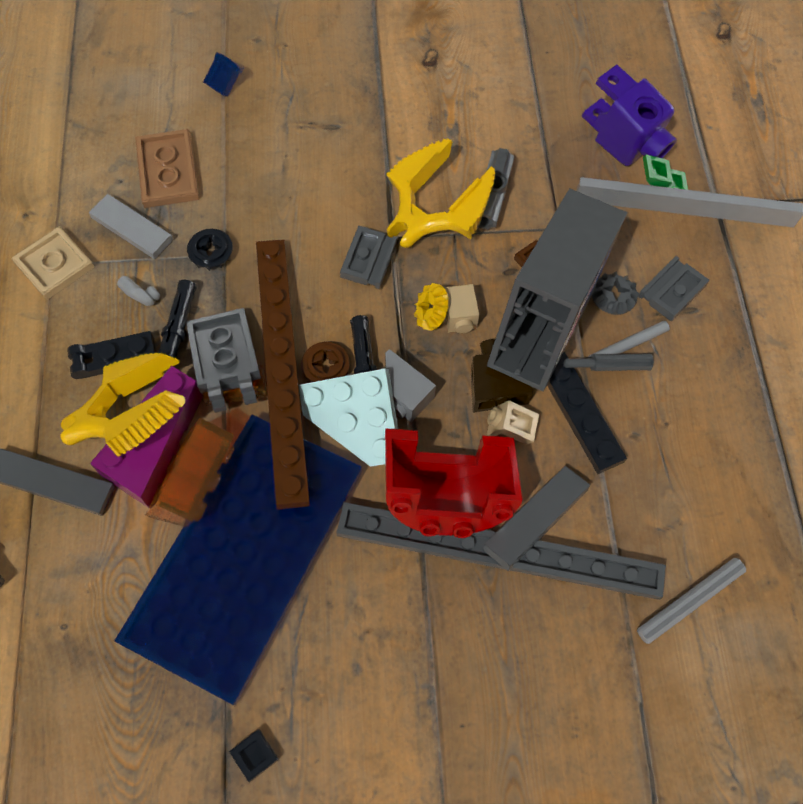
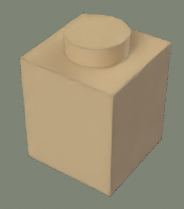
(462, 309)

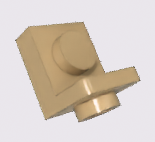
(513, 422)

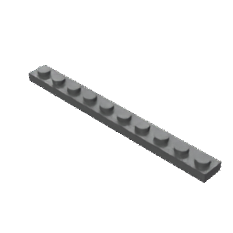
(542, 560)

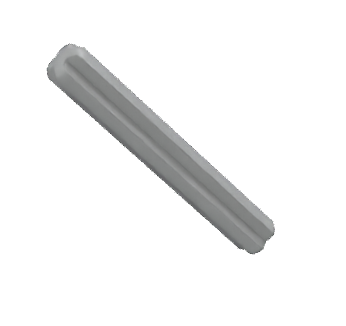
(691, 600)

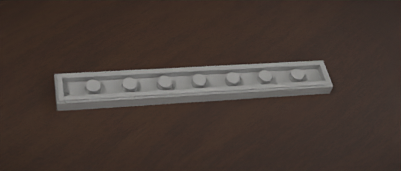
(692, 202)

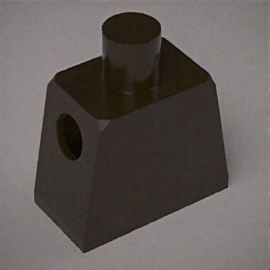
(492, 387)

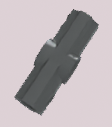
(502, 161)

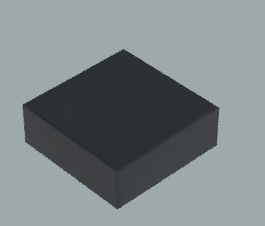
(254, 755)

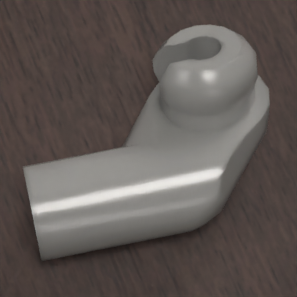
(135, 292)

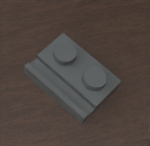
(368, 257)
(673, 288)

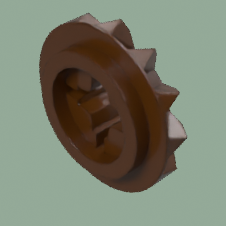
(314, 357)

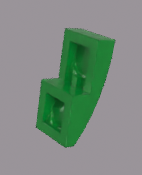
(660, 174)

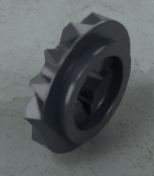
(200, 244)

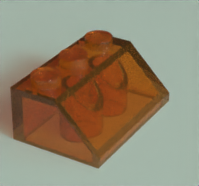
(192, 474)

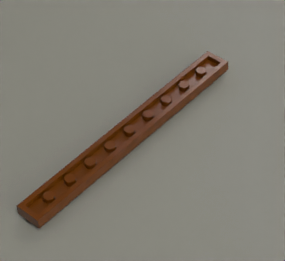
(281, 377)

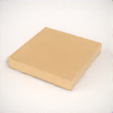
(53, 262)

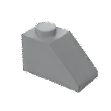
(409, 387)

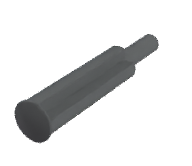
(613, 362)

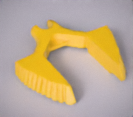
(409, 177)
(133, 425)

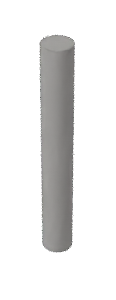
(636, 339)

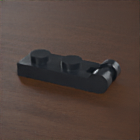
(107, 353)

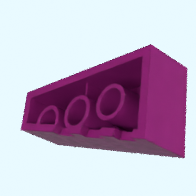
(145, 466)

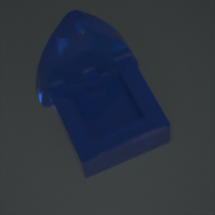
(223, 74)

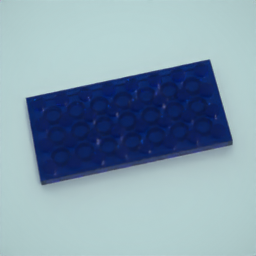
(236, 567)

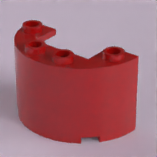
(451, 491)

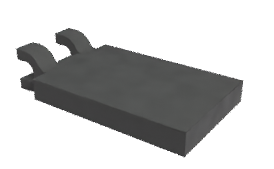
(223, 356)

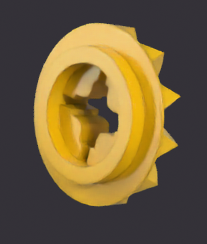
(431, 318)

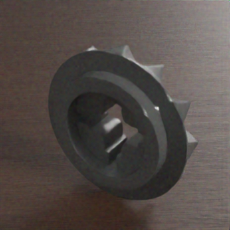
(605, 298)

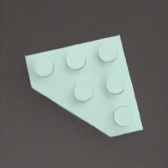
(353, 411)

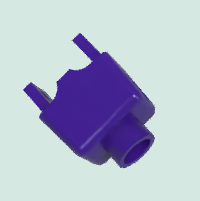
(635, 119)

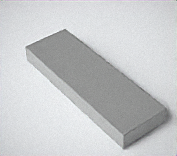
(131, 226)

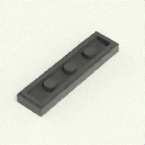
(54, 482)
(535, 518)

